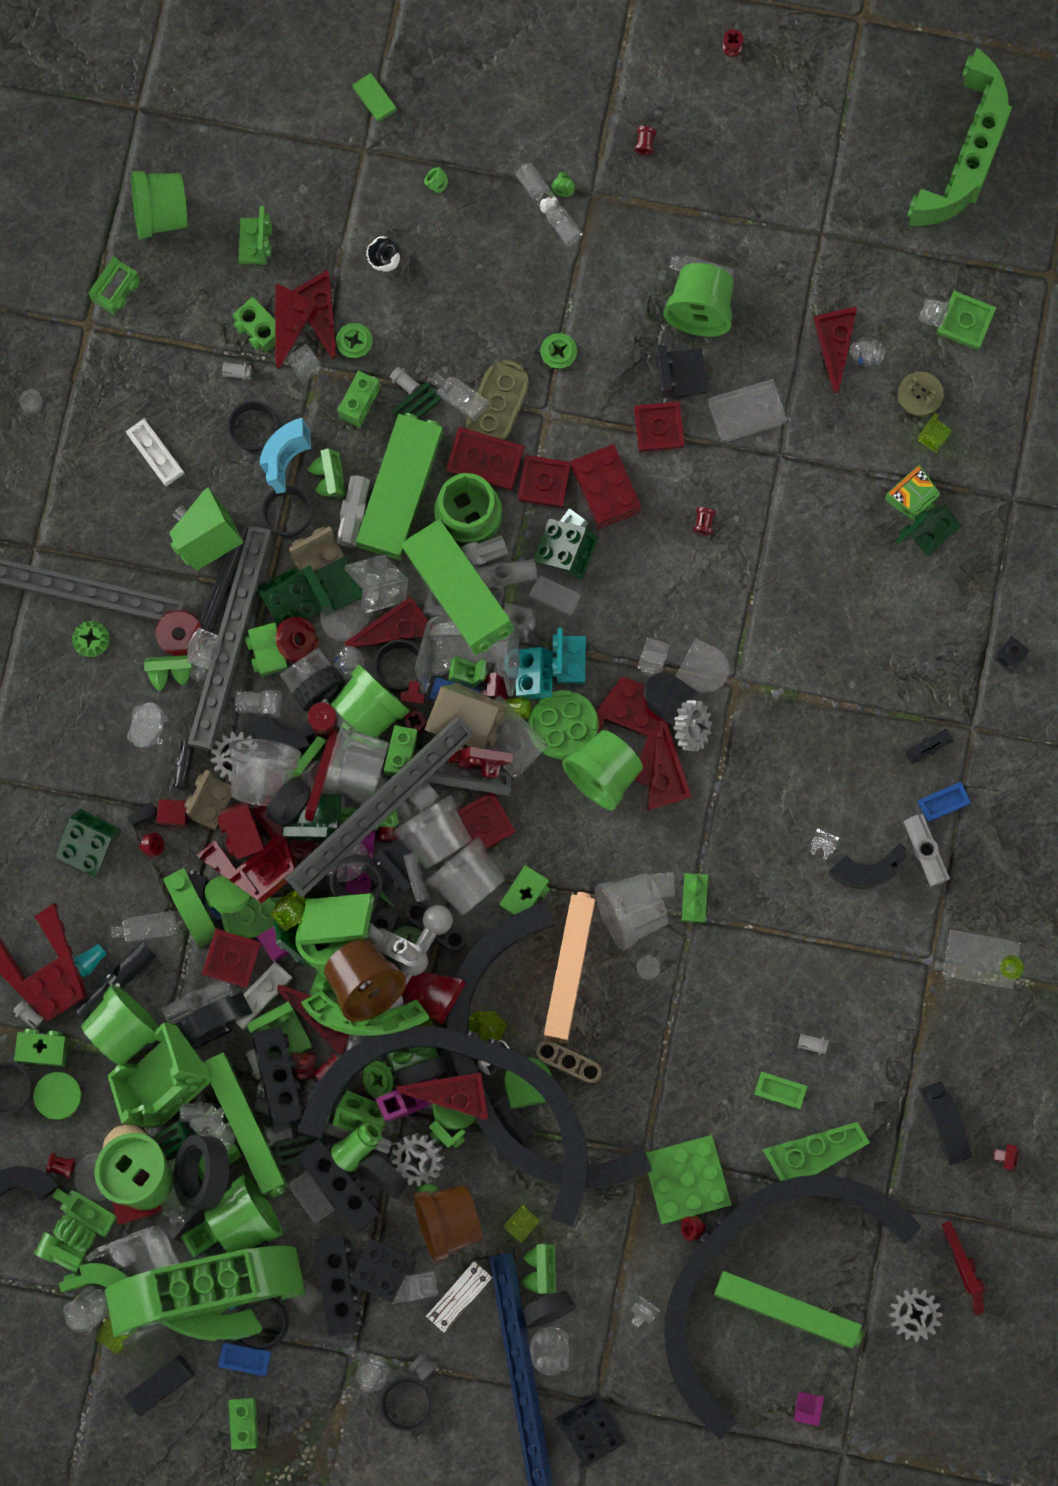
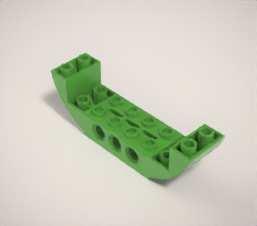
(977, 151)
(203, 1287)

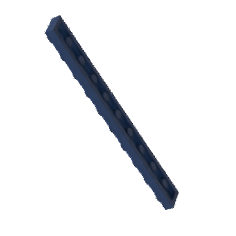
(520, 1370)

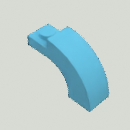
(281, 448)

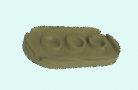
(505, 389)

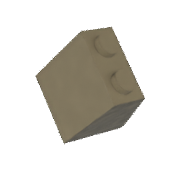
(475, 709)

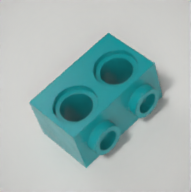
(537, 673)

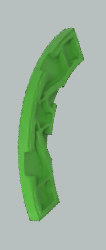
(391, 1021)
(216, 1327)

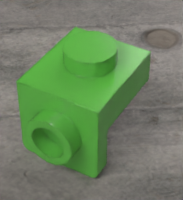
(467, 672)
(442, 1136)
(199, 1239)

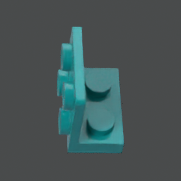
(570, 659)

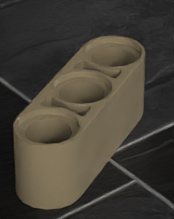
(577, 1071)

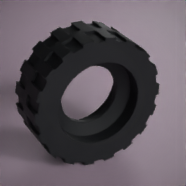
(317, 687)

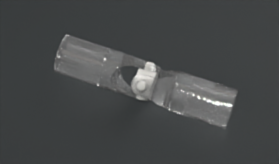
(556, 214)

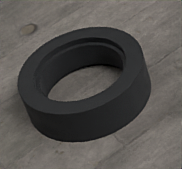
(215, 1176)

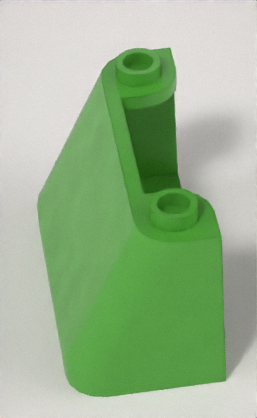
(160, 1082)

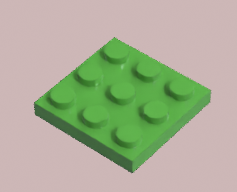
(687, 1180)

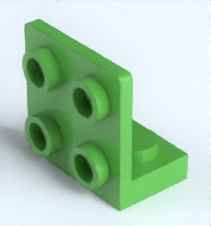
(254, 239)
(286, 1018)

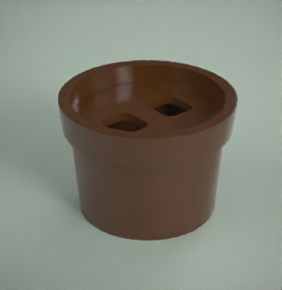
(363, 980)
(447, 1221)

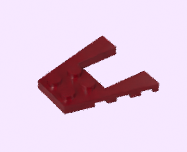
(628, 709)
(264, 871)
(56, 984)

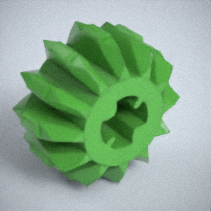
(74, 1233)

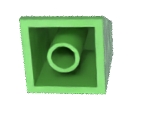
(204, 532)

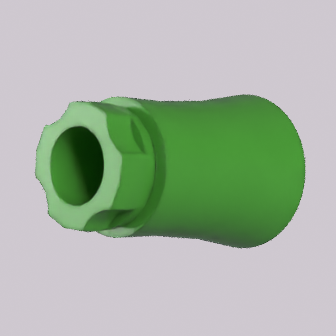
(356, 1146)

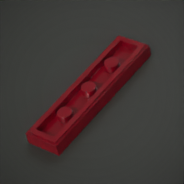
(318, 786)

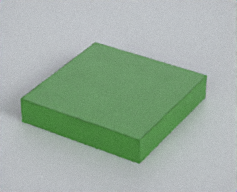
(966, 320)

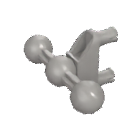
(410, 956)

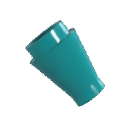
(89, 960)

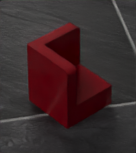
(172, 814)

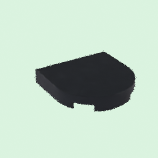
(666, 694)

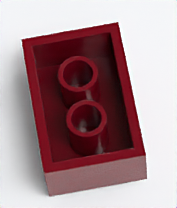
(605, 486)
(241, 830)

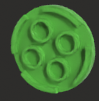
(564, 723)

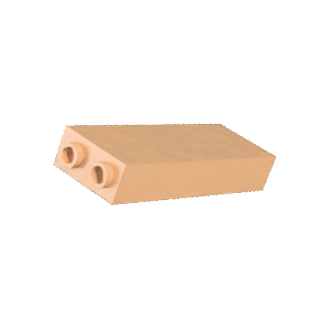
(569, 968)

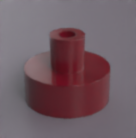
(152, 844)
(692, 1228)

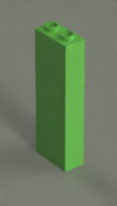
(400, 486)
(457, 587)
(245, 1126)
(788, 1310)

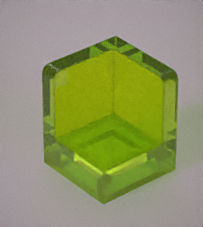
(934, 434)
(289, 910)
(487, 1024)
(521, 1224)
(106, 1337)

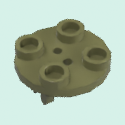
(929, 400)

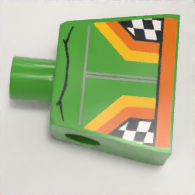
(913, 494)

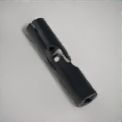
(122, 974)

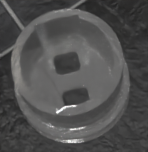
(355, 762)
(260, 769)
(434, 833)
(467, 877)
(631, 909)

